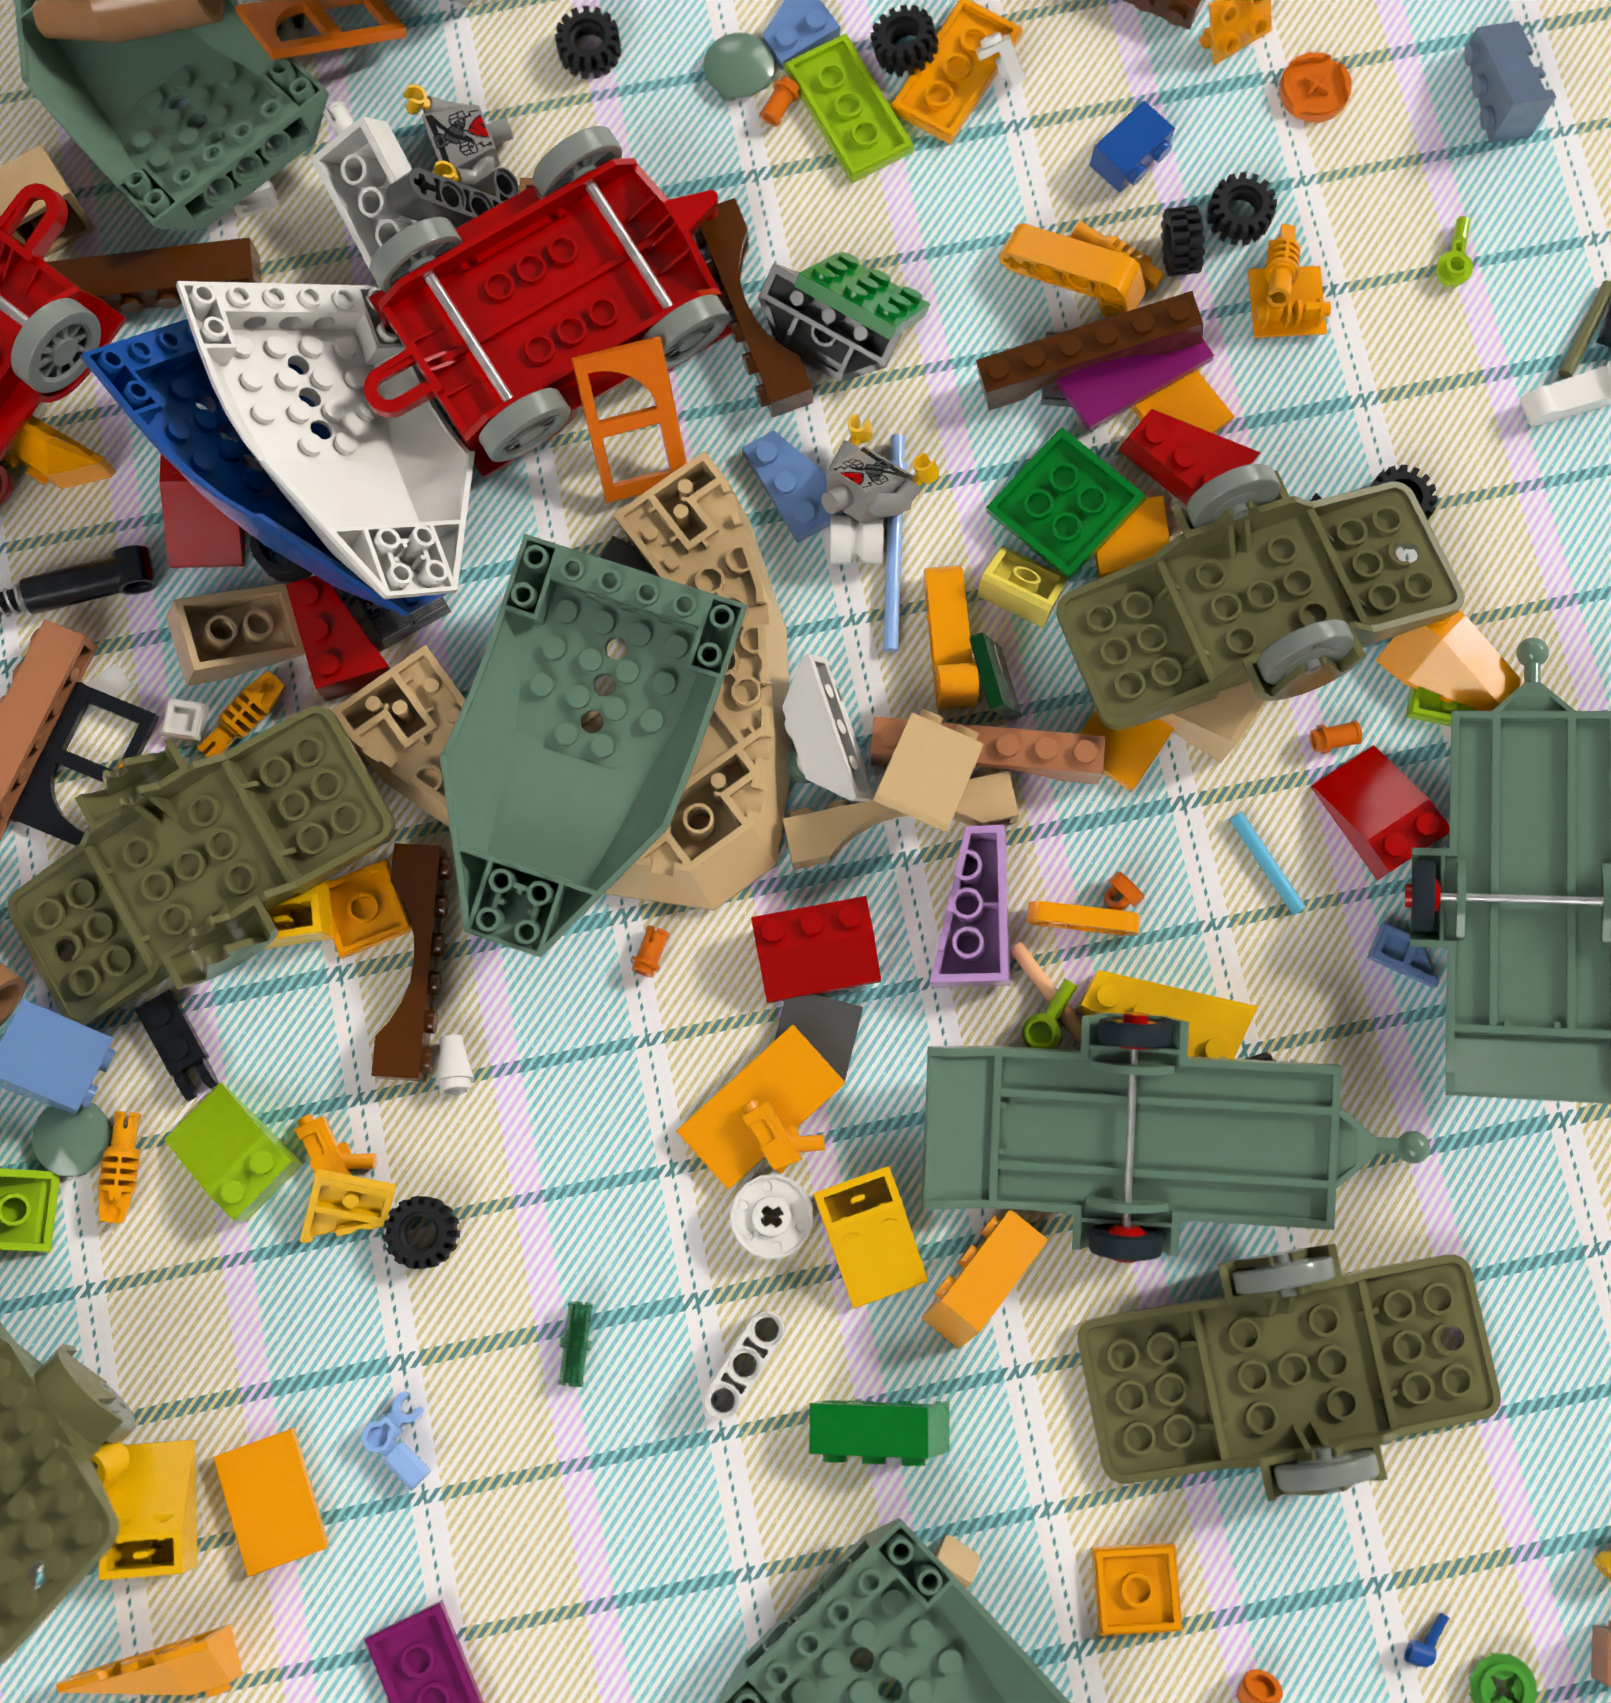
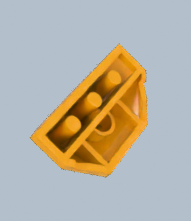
(55, 457)

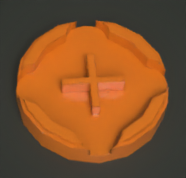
(1315, 87)

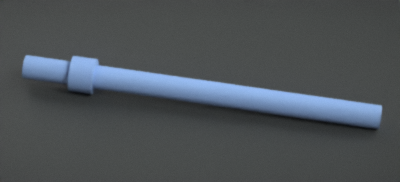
(893, 558)

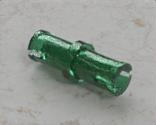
(575, 1344)

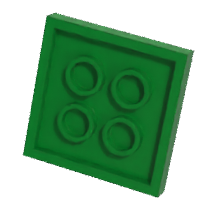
(863, 294)
(1065, 503)

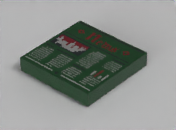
(995, 676)

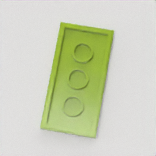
(849, 108)

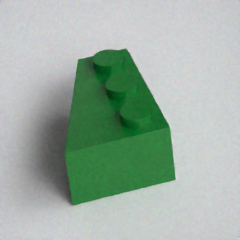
(878, 1431)

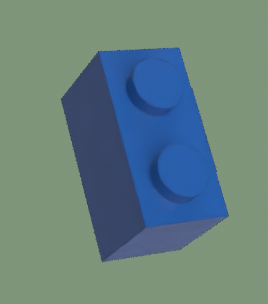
(1132, 147)

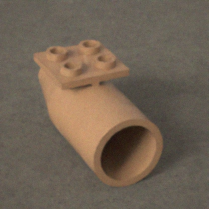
(122, 19)

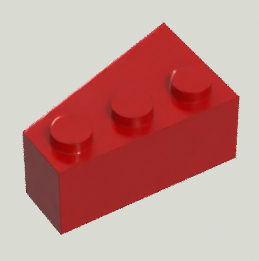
(1182, 454)
(333, 641)

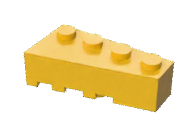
(1214, 1022)

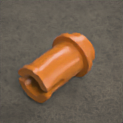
(783, 95)
(1331, 737)
(650, 952)

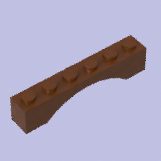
(1141, 331)
(778, 371)
(404, 1042)

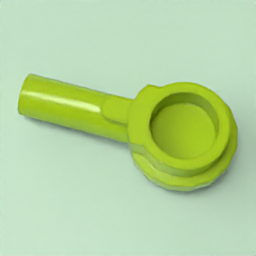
(1455, 266)
(1043, 1028)

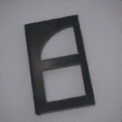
(38, 803)

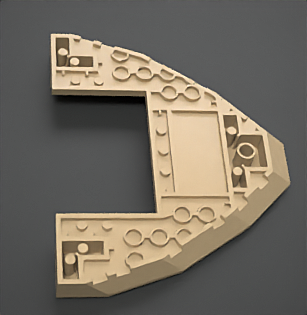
(739, 785)

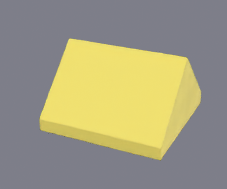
(1021, 586)

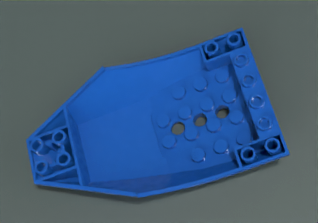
(157, 385)

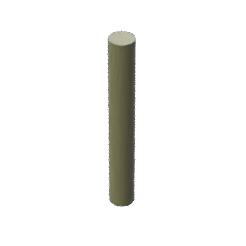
(1586, 331)

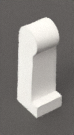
(1568, 396)

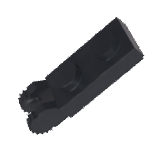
(176, 1042)

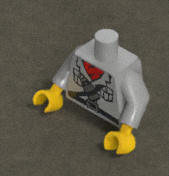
(459, 136)
(869, 484)

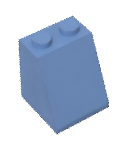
(52, 1058)

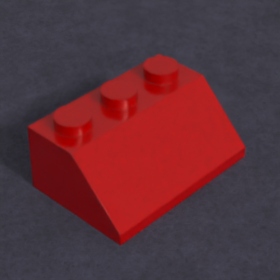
(816, 949)

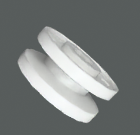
(769, 1240)

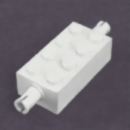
(357, 173)

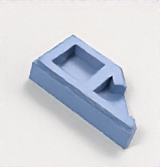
(1393, 951)

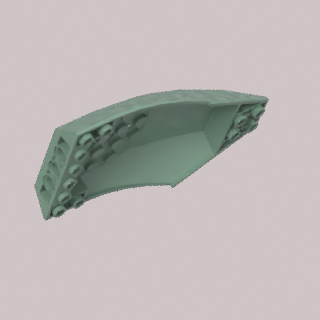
(120, 112)
(532, 798)
(914, 1620)

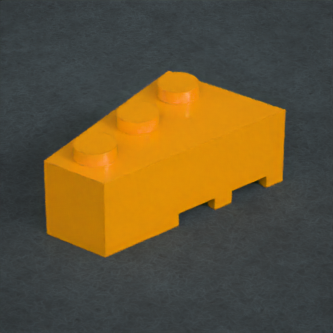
(985, 1278)

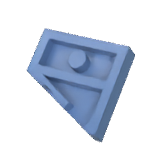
(798, 29)

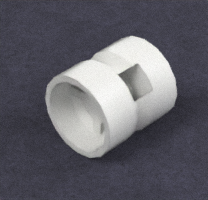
(855, 539)

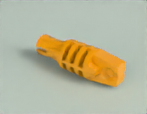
(1282, 265)
(1151, 275)
(243, 713)
(119, 1170)

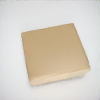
(958, 1559)

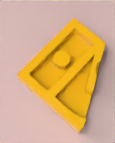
(345, 1204)

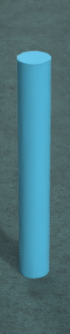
(1267, 863)

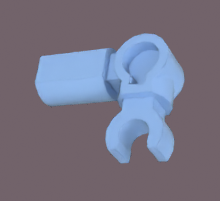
(399, 1457)

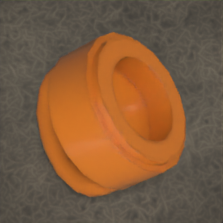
(1126, 888)
(1259, 1687)

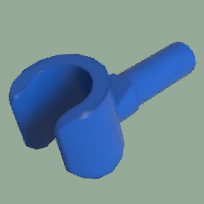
(1425, 1653)

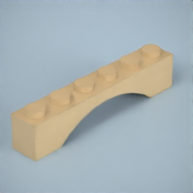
(820, 835)

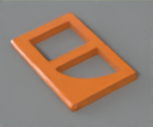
(265, 16)
(647, 364)

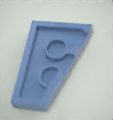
(791, 484)

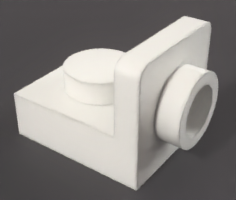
(1008, 62)
(257, 201)

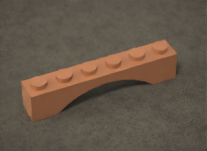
(1041, 753)

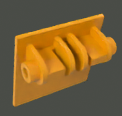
(1235, 26)
(1303, 314)

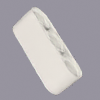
(730, 1378)

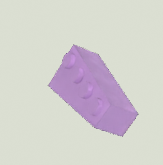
(976, 922)

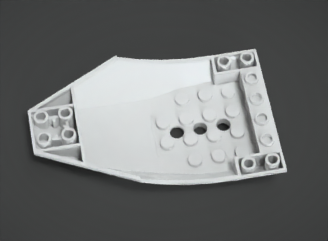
(380, 489)

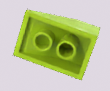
(232, 1153)
(27, 1209)

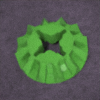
(1504, 1666)

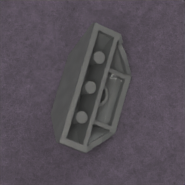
(819, 332)

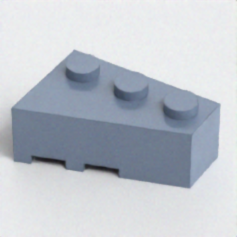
(1506, 82)

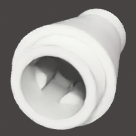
(453, 1067)

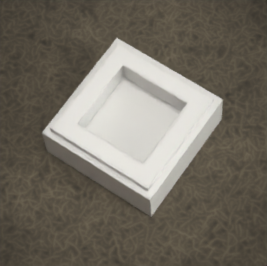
(185, 720)

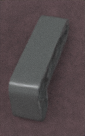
(429, 195)

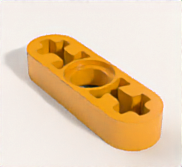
(1083, 918)

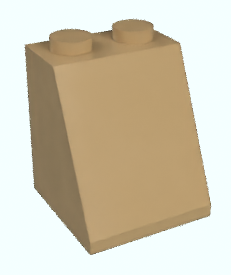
(38, 167)
(1217, 723)
(929, 770)

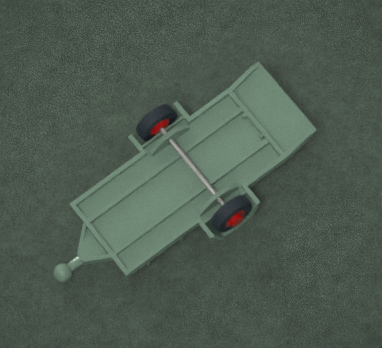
(1524, 898)
(1141, 1136)

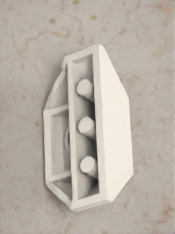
(824, 732)

